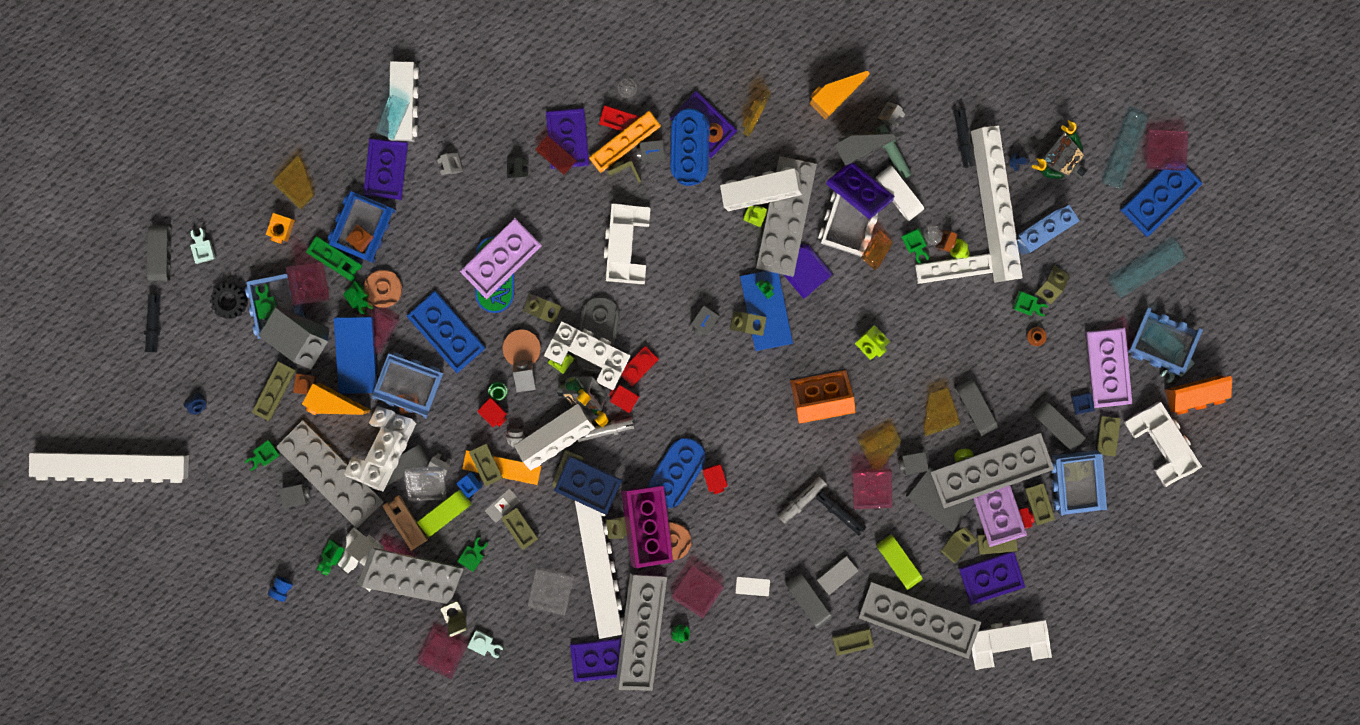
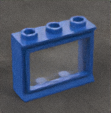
(367, 214)

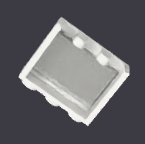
(846, 227)

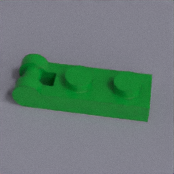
(333, 258)

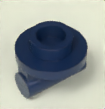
(1015, 161)
(195, 404)

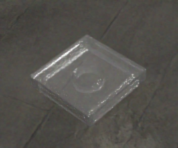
(425, 483)

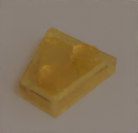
(757, 108)
(295, 183)
(940, 412)
(880, 446)

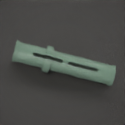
(895, 155)

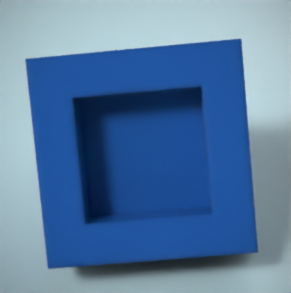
(469, 484)

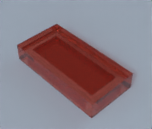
(555, 155)

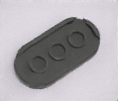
(601, 320)

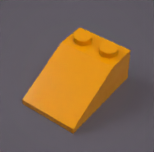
(832, 95)
(328, 401)

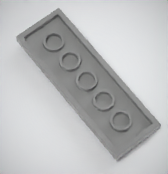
(786, 223)
(992, 470)
(326, 472)
(410, 576)
(920, 620)
(641, 632)

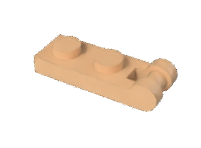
(405, 523)

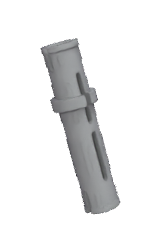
(609, 428)
(807, 495)

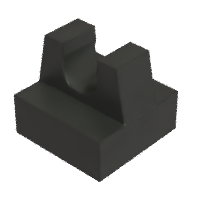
(514, 167)

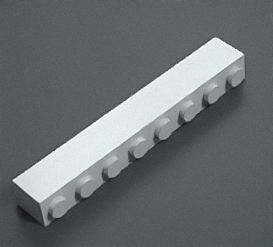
(996, 203)
(108, 466)
(600, 571)

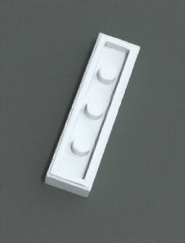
(953, 268)

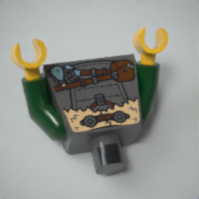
(1063, 155)
(587, 394)

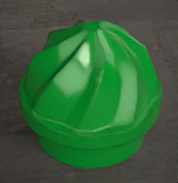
(497, 391)
(680, 633)

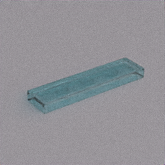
(1125, 150)
(1147, 269)

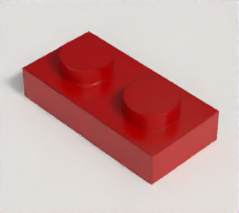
(617, 118)
(639, 366)

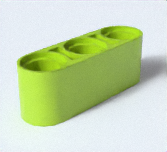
(444, 513)
(899, 561)

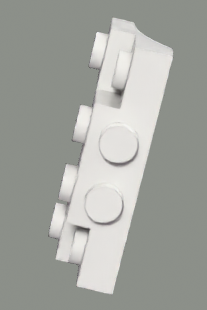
(620, 243)
(594, 350)
(1168, 439)
(385, 451)
(357, 550)
(1011, 637)

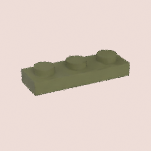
(274, 391)

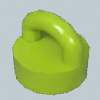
(960, 249)
(963, 454)

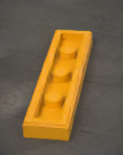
(625, 141)
(509, 469)

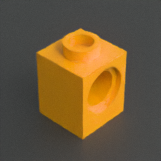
(274, 222)

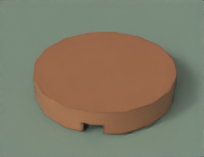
(388, 289)
(521, 346)
(680, 539)

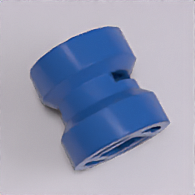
(280, 588)

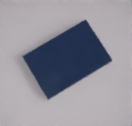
(588, 485)

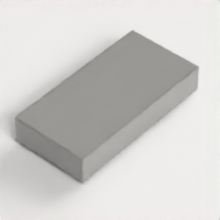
(837, 575)

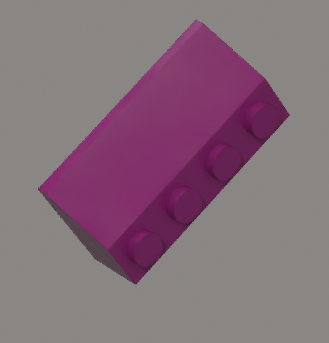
(647, 526)

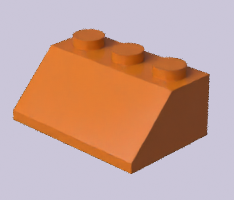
(1199, 394)
(822, 396)

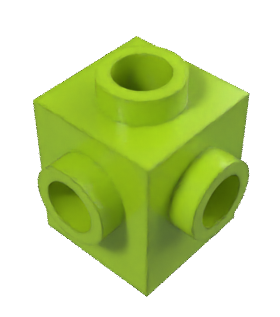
(873, 343)

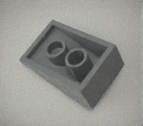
(856, 146)
(295, 336)

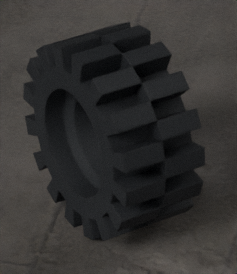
(217, 298)

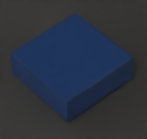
(1082, 403)

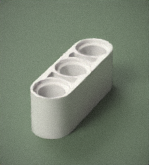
(904, 197)

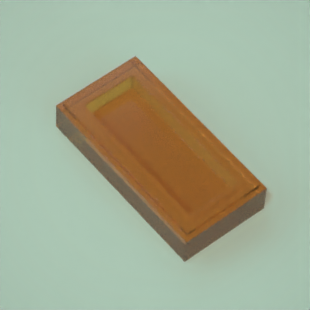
(877, 249)

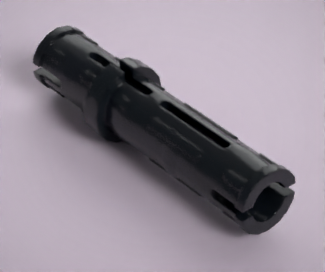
(964, 138)
(152, 323)
(833, 506)

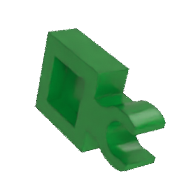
(916, 242)
(766, 288)
(357, 296)
(265, 304)
(1027, 304)
(264, 454)
(331, 555)
(471, 556)

